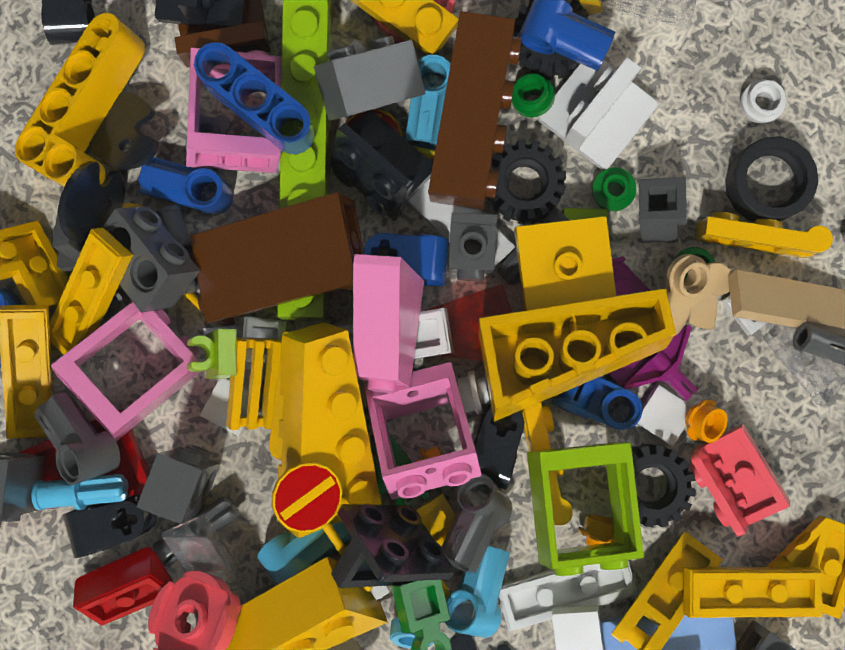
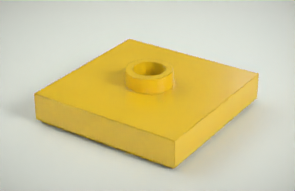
(564, 262)

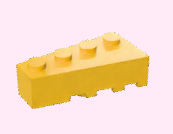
(564, 346)
(325, 412)
(306, 613)

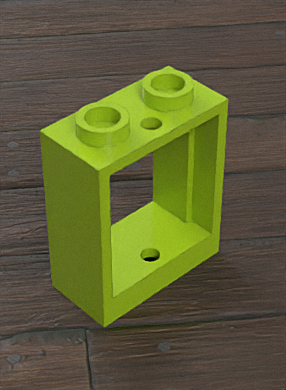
(623, 501)

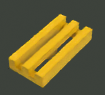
(252, 419)

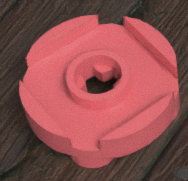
(193, 593)

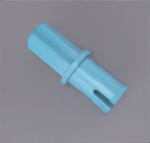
(92, 491)

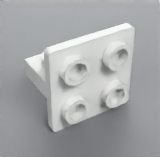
(599, 111)

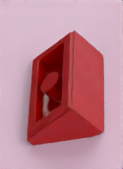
(120, 586)

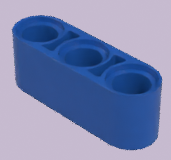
(244, 80)

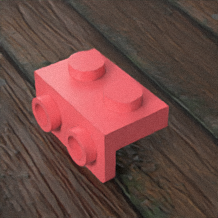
(738, 480)

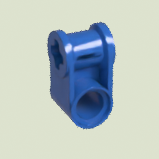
(423, 253)
(593, 403)

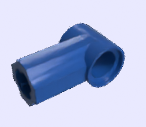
(555, 28)
(184, 186)

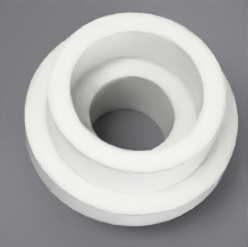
(772, 92)
(473, 393)

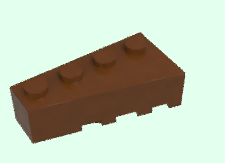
(473, 111)

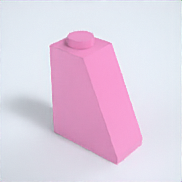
(385, 320)

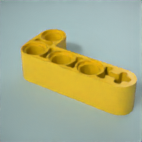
(80, 99)

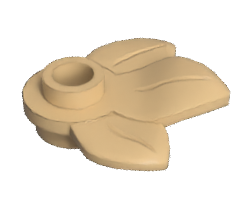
(696, 296)

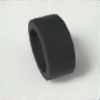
(791, 153)

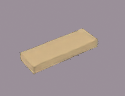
(786, 301)

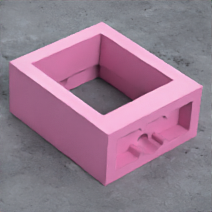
(224, 150)
(430, 389)
(90, 396)

